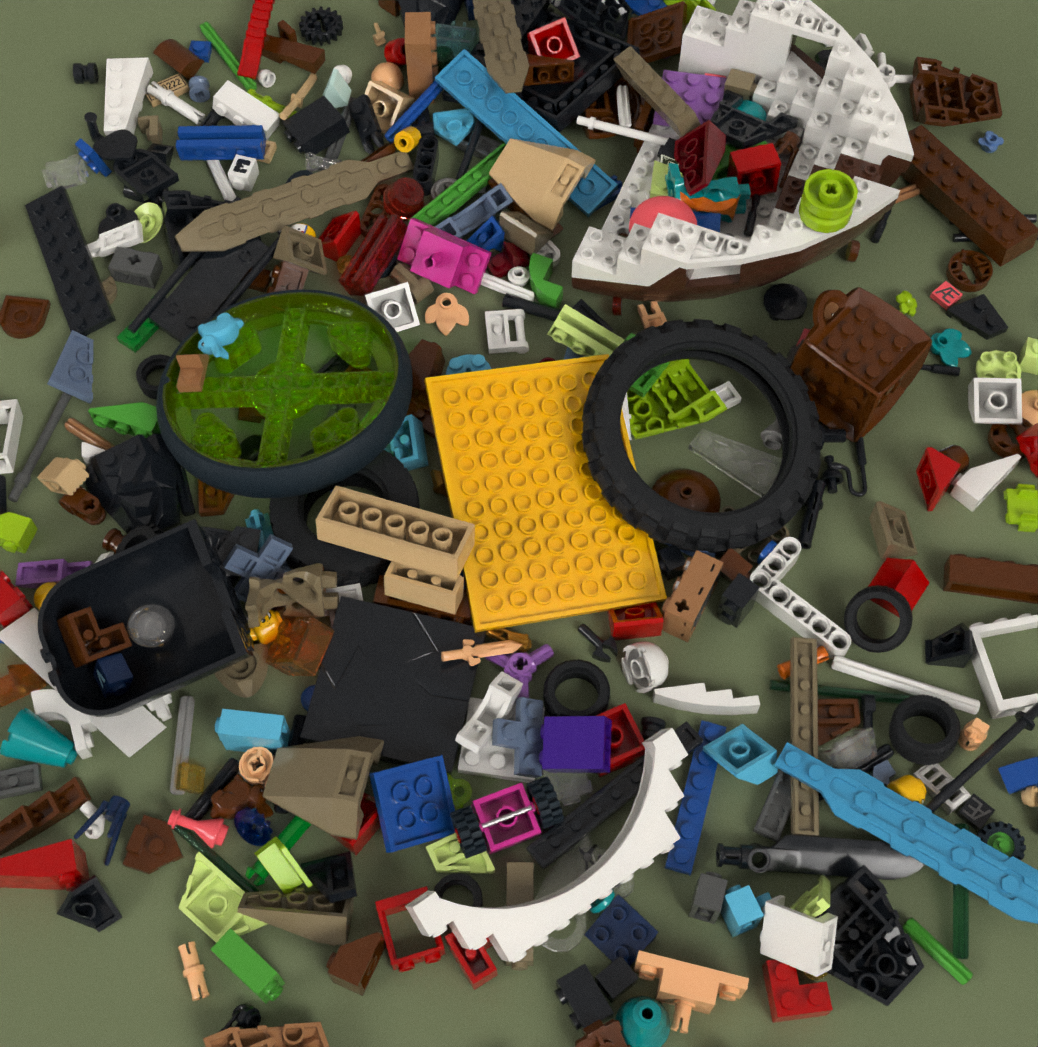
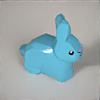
(218, 334)

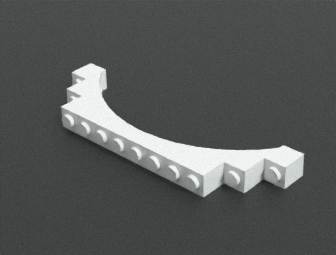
(521, 926)

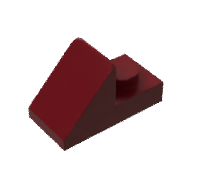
(510, 257)

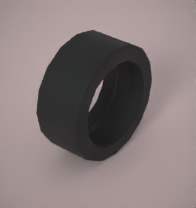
(145, 368)
(464, 880)

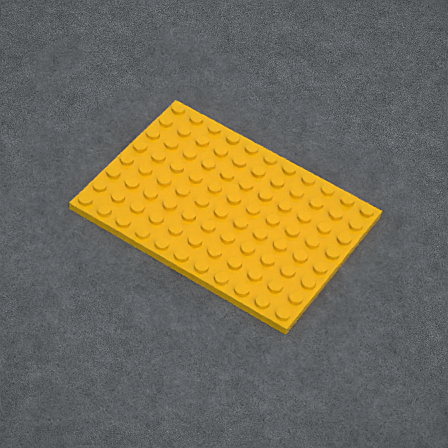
(521, 475)

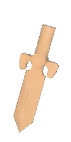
(480, 651)

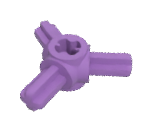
(529, 664)

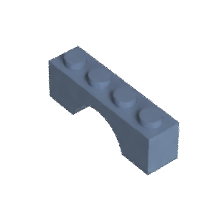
(477, 213)

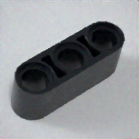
(426, 163)

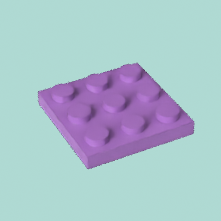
(697, 90)

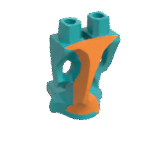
(719, 196)

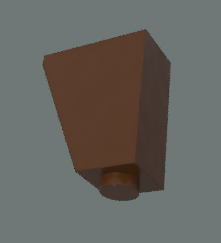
(426, 362)

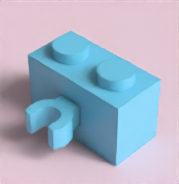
(742, 910)

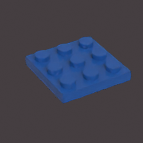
(413, 803)

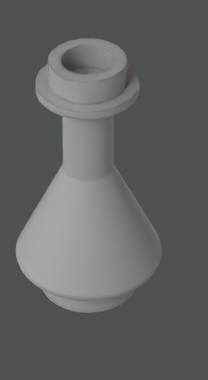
(772, 436)

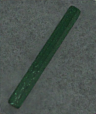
(961, 916)

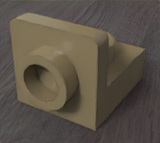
(152, 128)

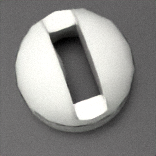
(266, 78)

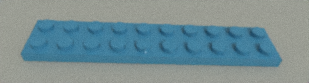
(512, 118)

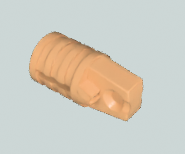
(975, 733)

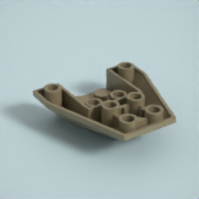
(324, 782)

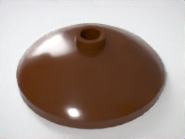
(703, 492)

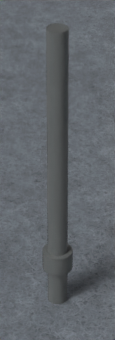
(23, 478)

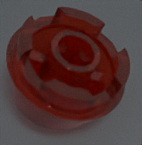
(403, 198)

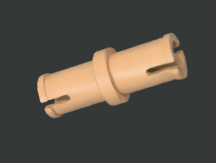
(193, 971)

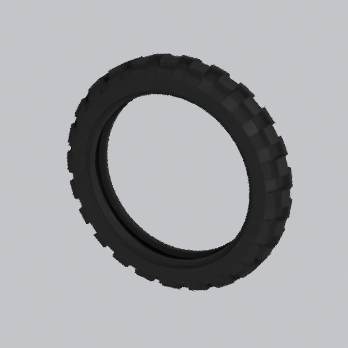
(655, 514)

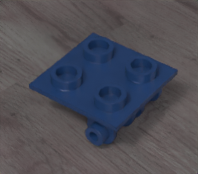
(621, 931)

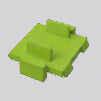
(1022, 507)

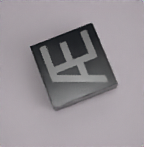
(975, 812)

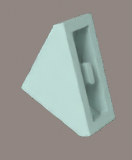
(337, 90)

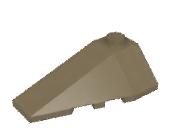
(301, 913)

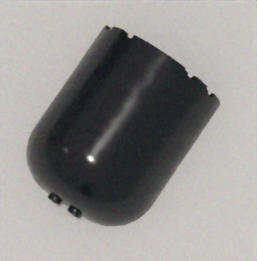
(166, 570)

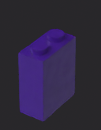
(576, 744)

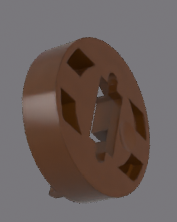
(979, 265)
(1001, 443)

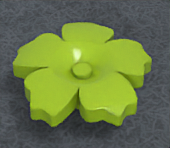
(907, 303)

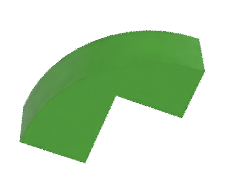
(539, 274)

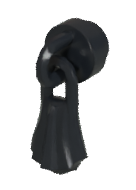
(247, 1018)

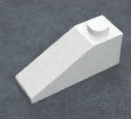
(981, 480)

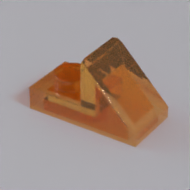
(19, 683)

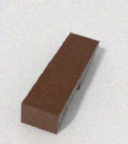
(296, 53)

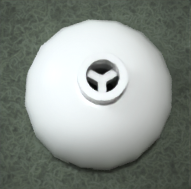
(645, 666)

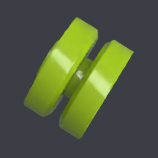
(828, 201)

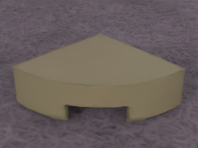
(110, 289)

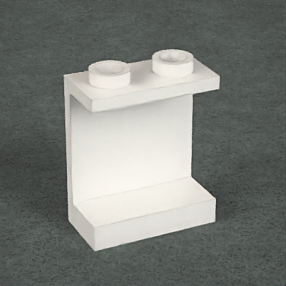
(797, 937)

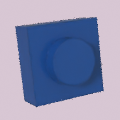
(201, 49)

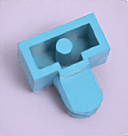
(409, 444)

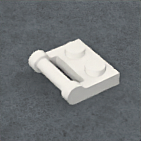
(498, 331)

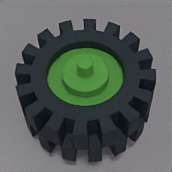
(1003, 838)

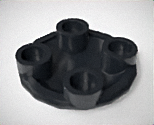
(785, 302)

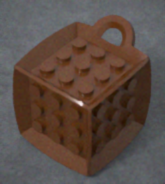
(859, 359)

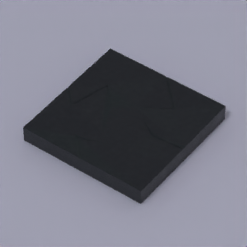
(593, 75)
(390, 682)

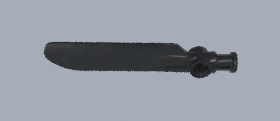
(821, 857)

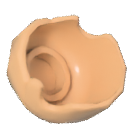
(388, 74)

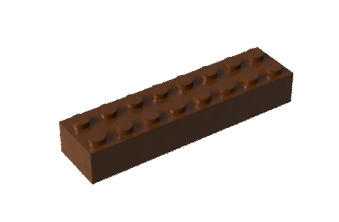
(968, 199)

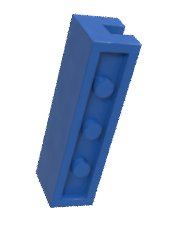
(220, 142)

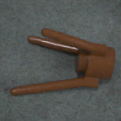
(787, 145)

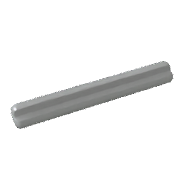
(183, 738)

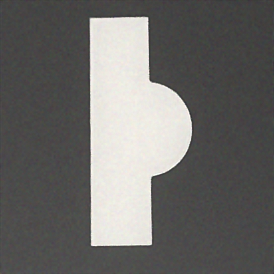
(126, 731)

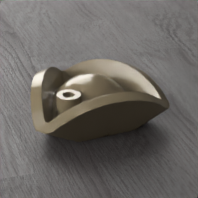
(247, 675)

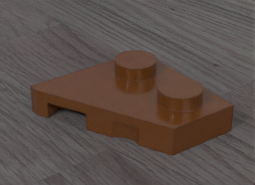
(212, 500)

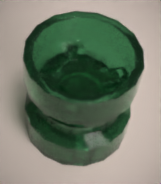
(445, 56)

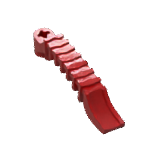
(255, 36)

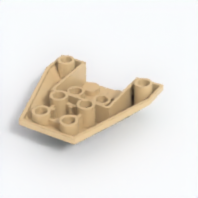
(540, 177)

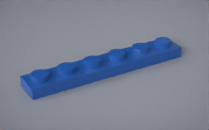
(695, 802)

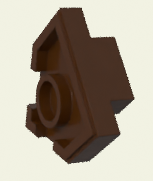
(151, 846)

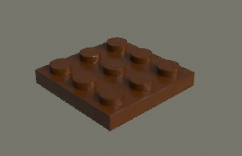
(658, 32)

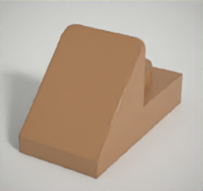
(192, 372)

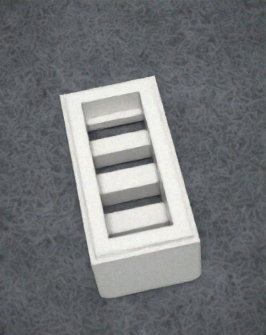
(962, 794)

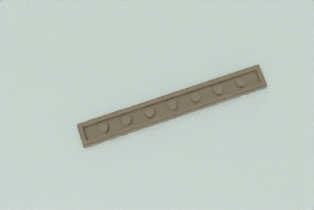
(804, 731)

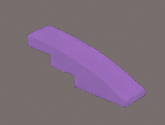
(40, 572)

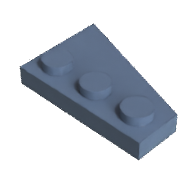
(74, 368)

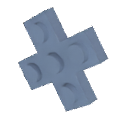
(264, 564)
(522, 736)

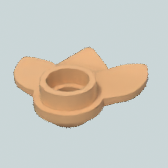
(446, 316)

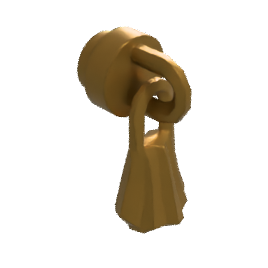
(517, 637)

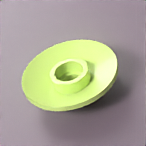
(151, 218)

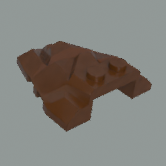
(950, 98)

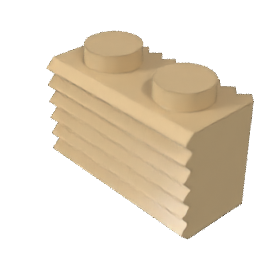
(63, 475)

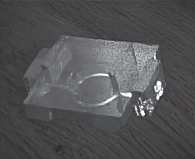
(66, 172)
(569, 786)

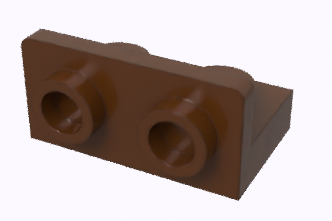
(287, 277)

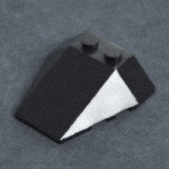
(178, 211)

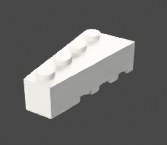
(124, 92)

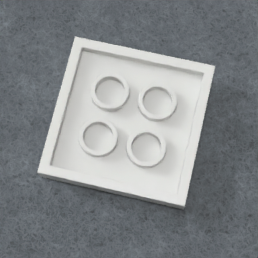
(490, 760)

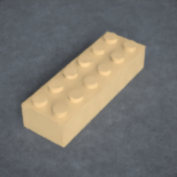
(396, 532)

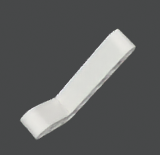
(793, 602)

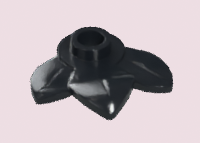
(116, 216)

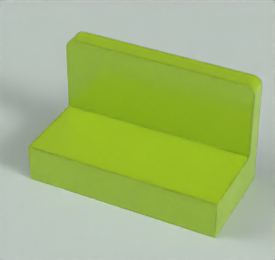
(282, 866)

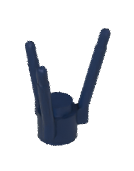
(115, 812)

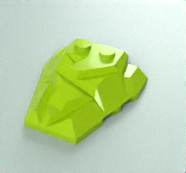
(673, 402)

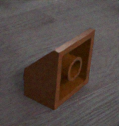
(356, 962)

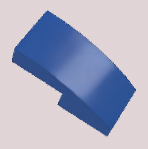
(1020, 775)

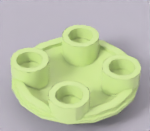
(998, 365)

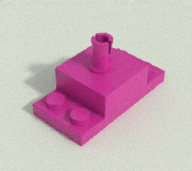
(443, 257)

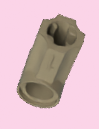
(419, 286)

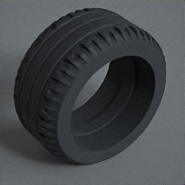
(863, 640)
(576, 669)
(931, 708)

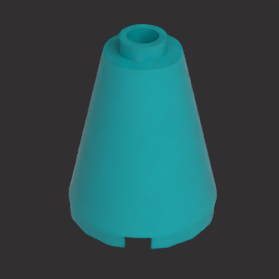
(37, 741)
(641, 1031)

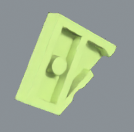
(449, 858)

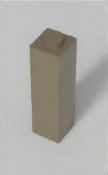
(520, 890)

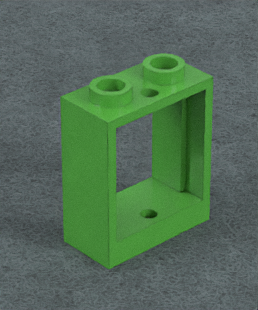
(248, 966)

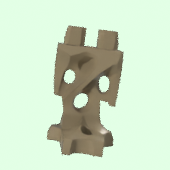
(311, 594)

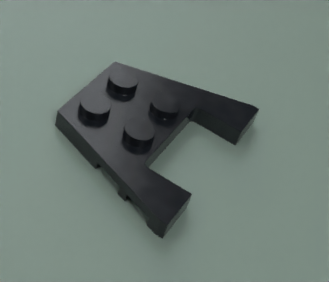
(744, 129)

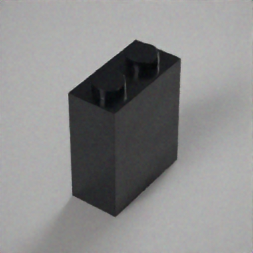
(315, 127)

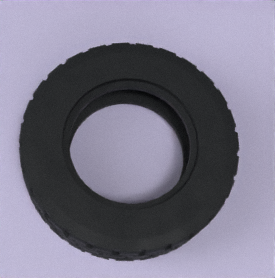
(289, 517)

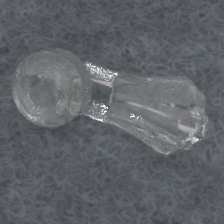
(314, 163)

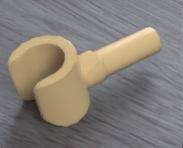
(379, 36)

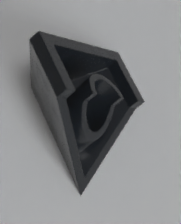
(951, 648)
(90, 905)

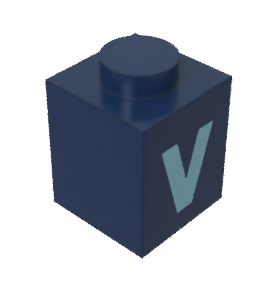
(113, 675)

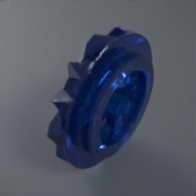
(244, 822)

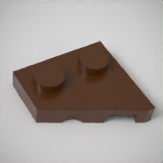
(836, 718)

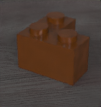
(87, 641)

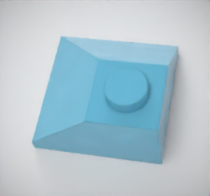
(744, 755)

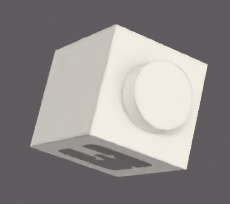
(243, 173)

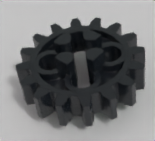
(330, 22)

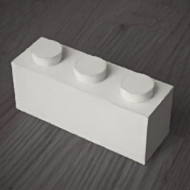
(244, 108)

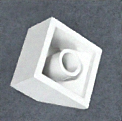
(995, 400)

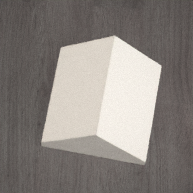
(395, 306)

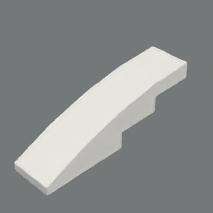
(697, 700)

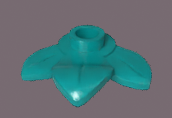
(950, 346)

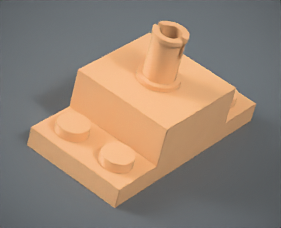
(688, 985)

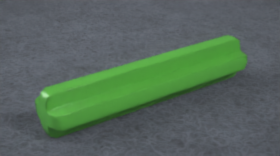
(937, 951)

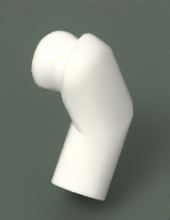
(97, 827)

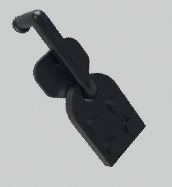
(133, 167)

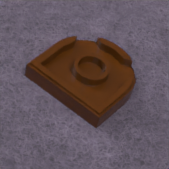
(23, 316)

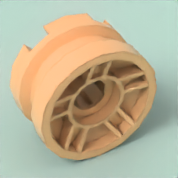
(250, 760)

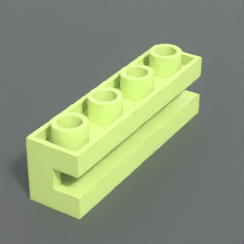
(583, 334)

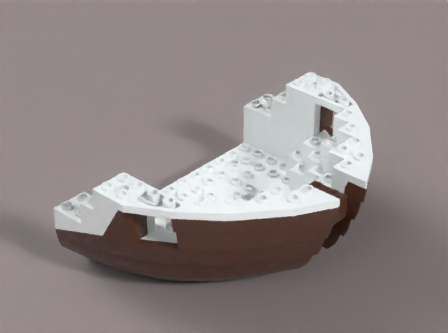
(847, 128)

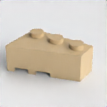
(423, 587)

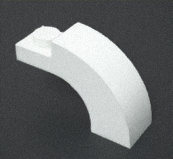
(496, 704)
(51, 706)

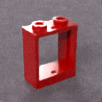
(397, 904)

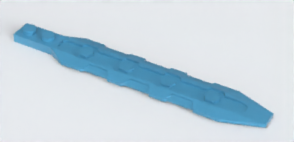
(919, 833)

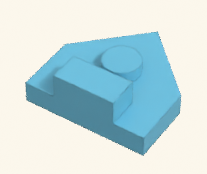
(453, 125)

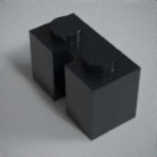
(737, 600)
(583, 997)

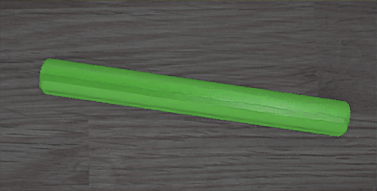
(226, 54)

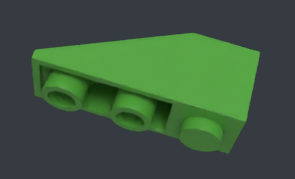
(127, 418)

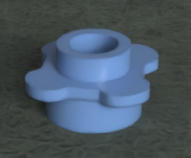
(990, 142)

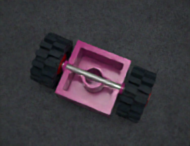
(506, 817)

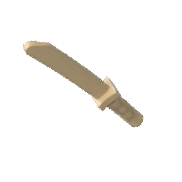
(297, 99)

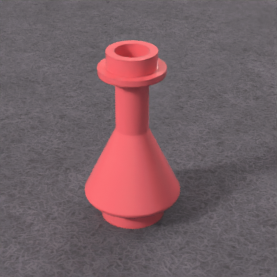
(210, 831)

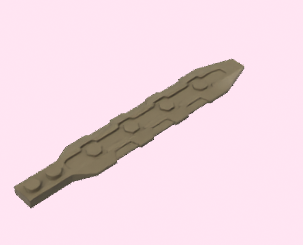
(501, 43)
(289, 203)

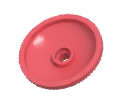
(648, 210)

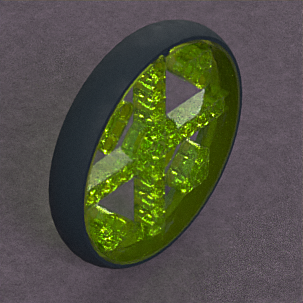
(287, 392)

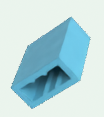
(248, 729)

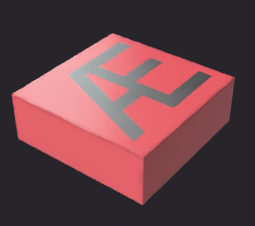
(946, 295)

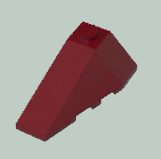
(699, 155)

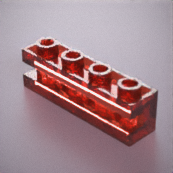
(373, 255)

